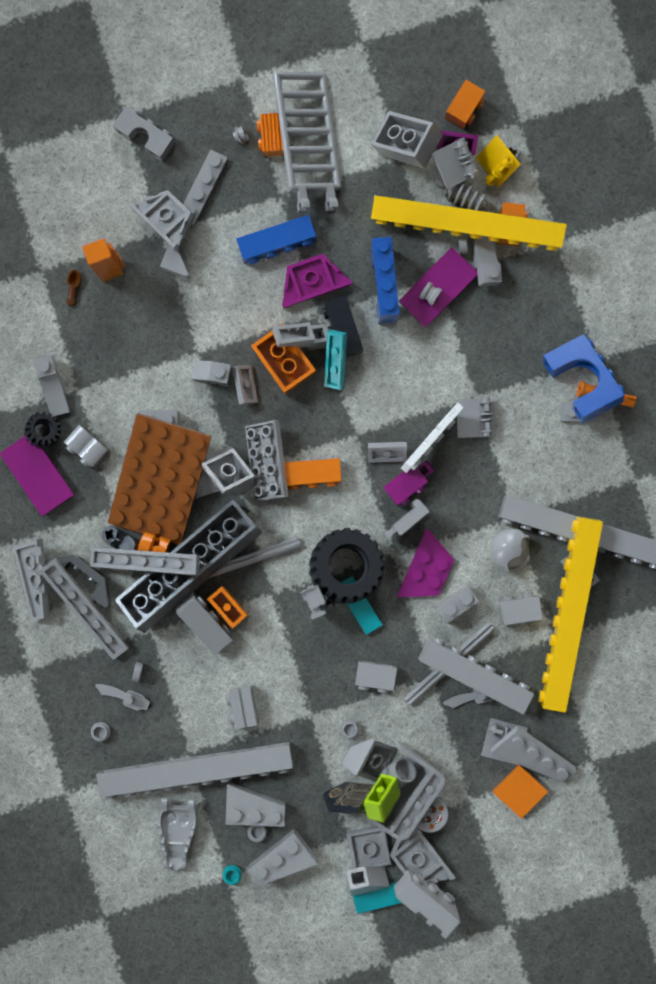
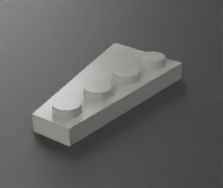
(29, 562)
(529, 752)

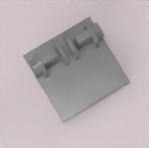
(455, 163)
(476, 418)
(496, 731)

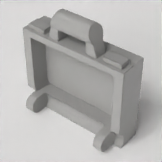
(408, 520)

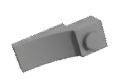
(486, 262)
(301, 335)
(52, 385)

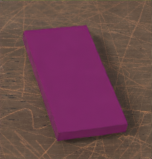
(450, 274)
(37, 475)

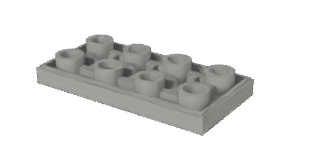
(266, 460)

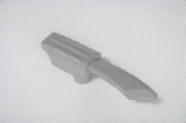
(462, 698)
(130, 699)

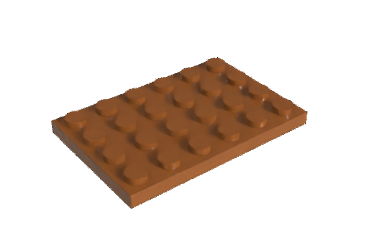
(159, 478)

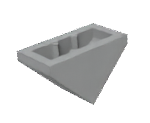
(174, 264)

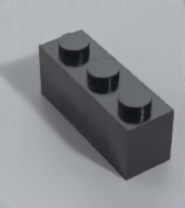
(342, 320)

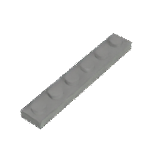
(145, 560)
(84, 608)

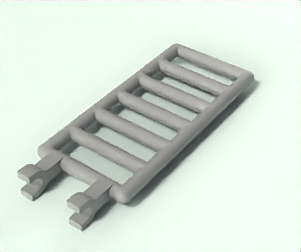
(302, 188)

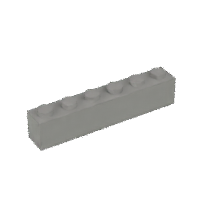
(475, 675)

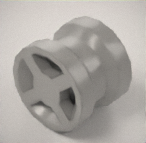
(430, 293)

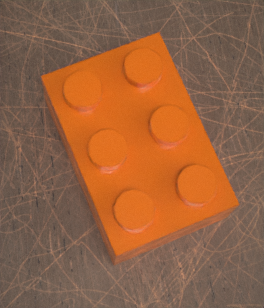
(285, 364)

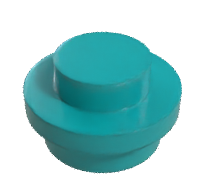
(232, 874)

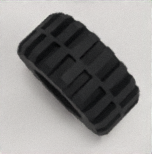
(364, 548)

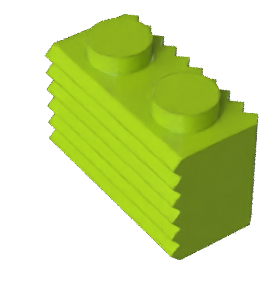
(382, 798)

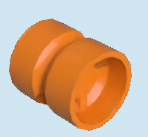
(151, 543)

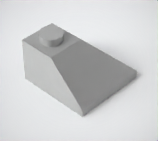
(229, 473)
(369, 758)

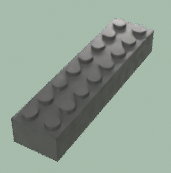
(216, 544)

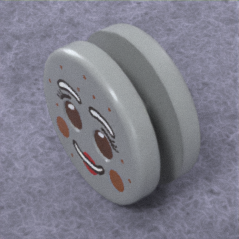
(435, 816)

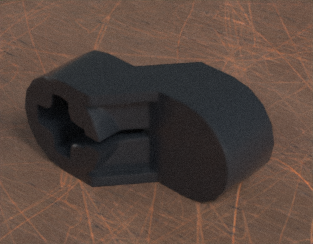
(113, 535)

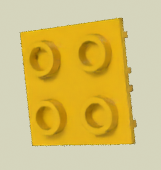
(497, 162)

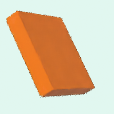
(520, 791)

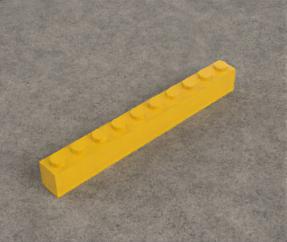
(468, 221)
(571, 613)

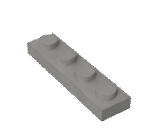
(204, 184)

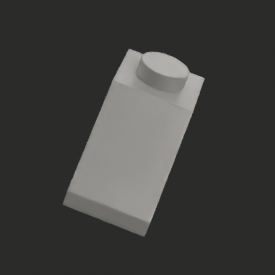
(212, 372)

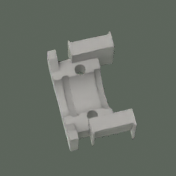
(316, 601)

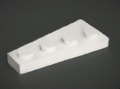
(436, 435)

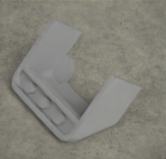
(414, 799)

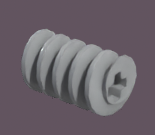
(465, 197)

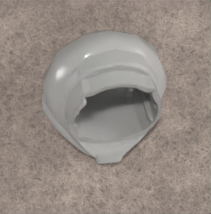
(510, 549)

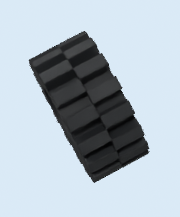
(47, 420)

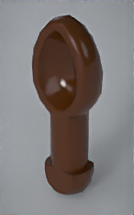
(73, 282)

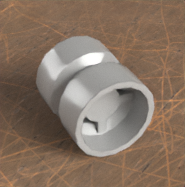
(403, 770)

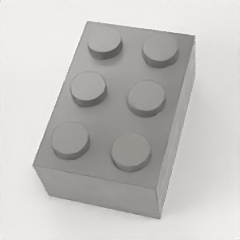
(407, 139)

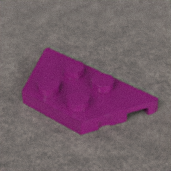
(312, 279)
(427, 569)

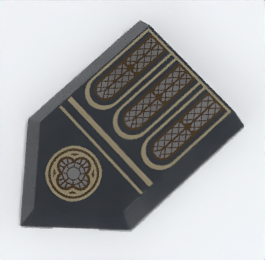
(347, 797)

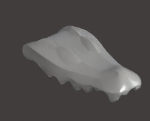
(176, 829)

